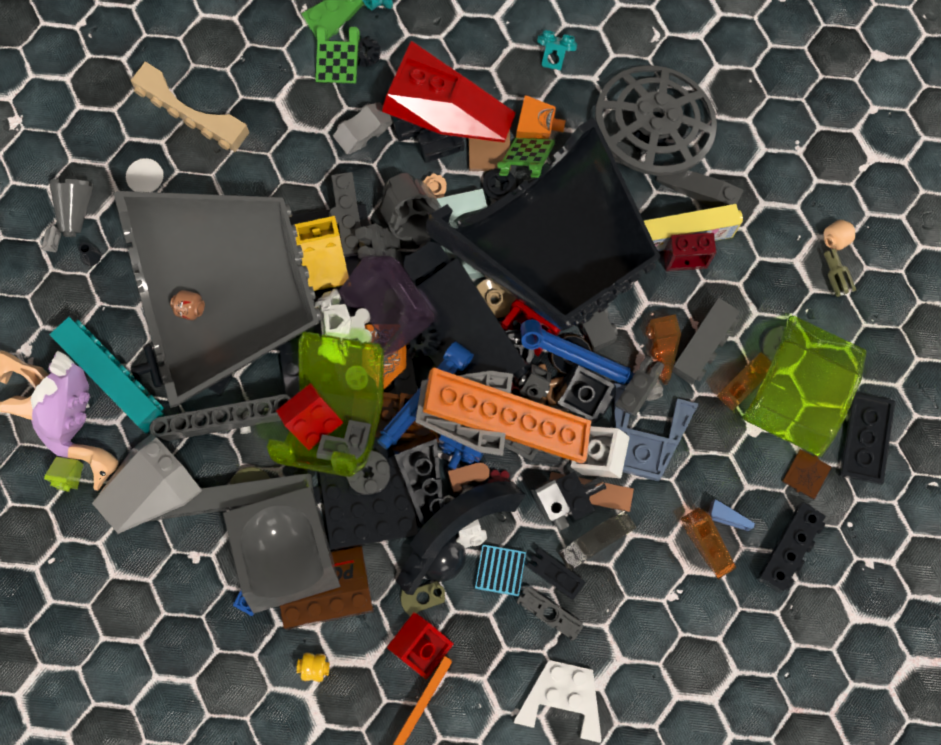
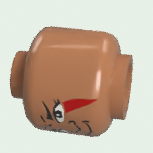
(187, 305)

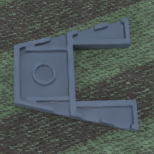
(648, 453)

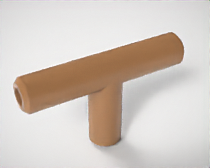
(554, 383)

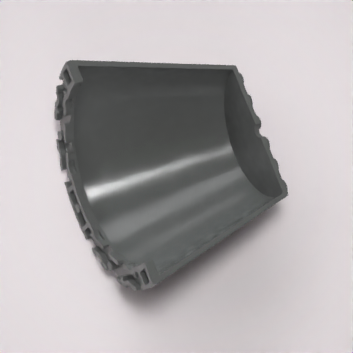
(241, 263)

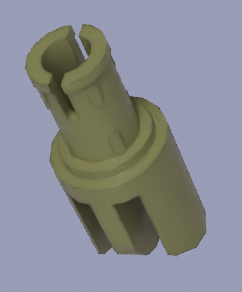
(837, 271)

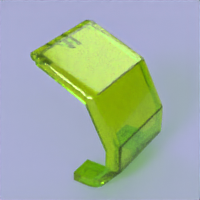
(353, 384)
(808, 387)

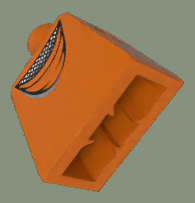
(538, 120)

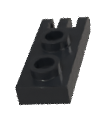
(556, 574)

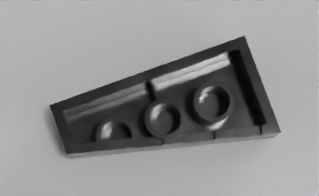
(421, 473)

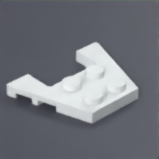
(566, 689)

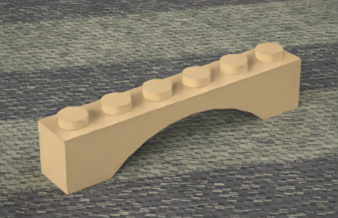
(223, 128)

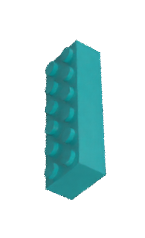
(104, 370)

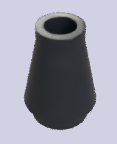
(89, 254)

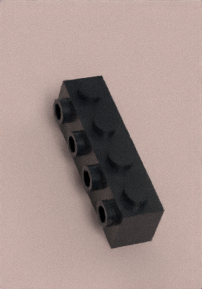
(791, 548)

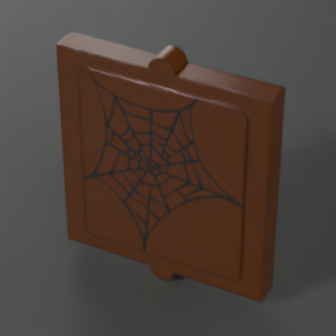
(806, 474)

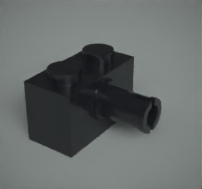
(578, 495)

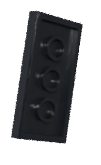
(867, 439)

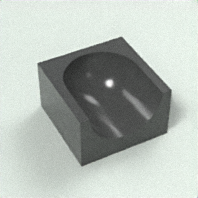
(281, 550)

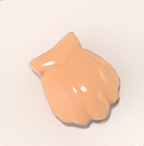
(436, 184)

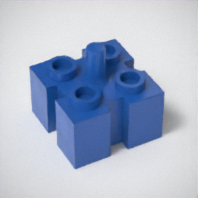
(458, 451)

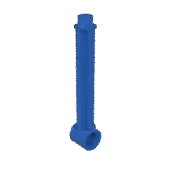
(572, 352)
(455, 359)

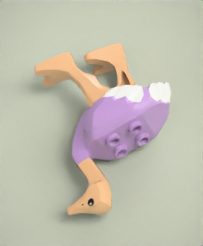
(57, 409)

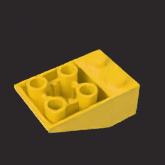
(322, 253)

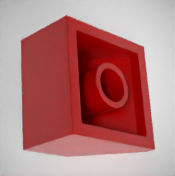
(420, 645)

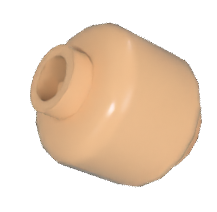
(839, 234)

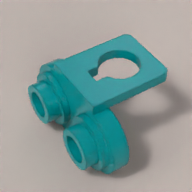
(552, 43)

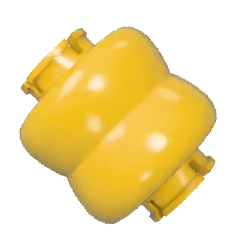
(313, 667)

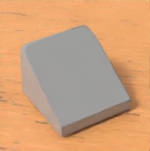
(51, 239)

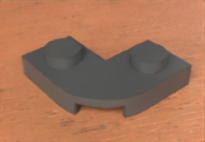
(353, 442)

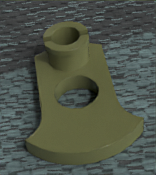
(411, 604)

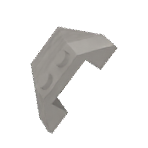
(479, 440)
(145, 486)

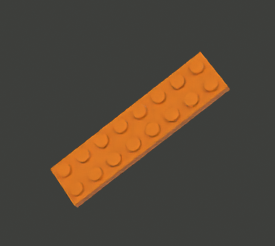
(502, 412)

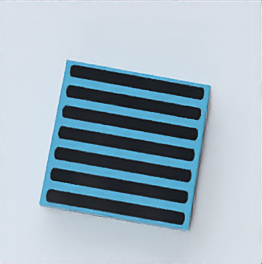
(500, 570)

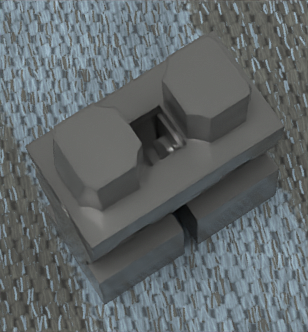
(378, 242)

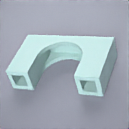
(464, 206)

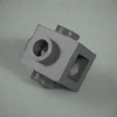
(535, 384)

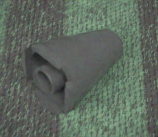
(70, 204)

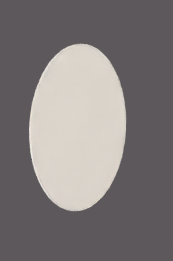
(144, 175)

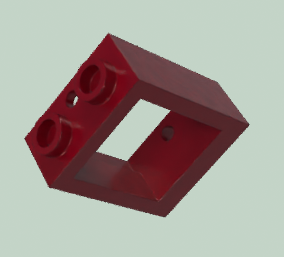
(694, 248)

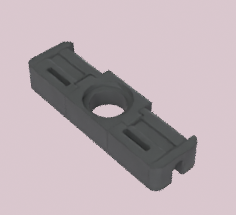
(563, 621)

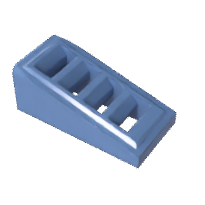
(727, 516)

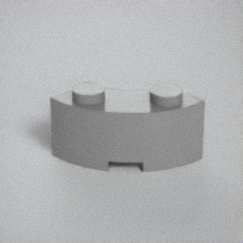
(355, 132)

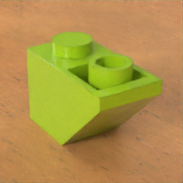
(64, 474)

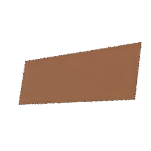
(613, 497)

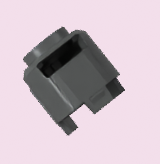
(407, 207)

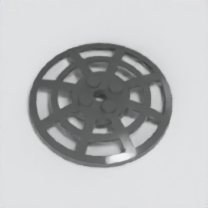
(653, 126)

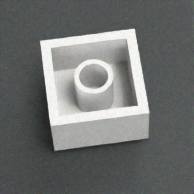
(605, 453)

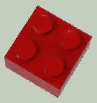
(309, 416)

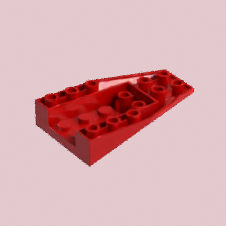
(444, 100)

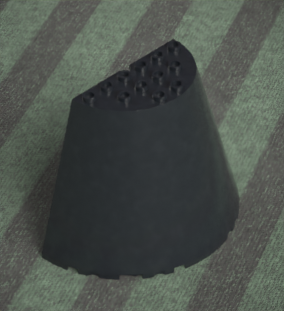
(560, 239)

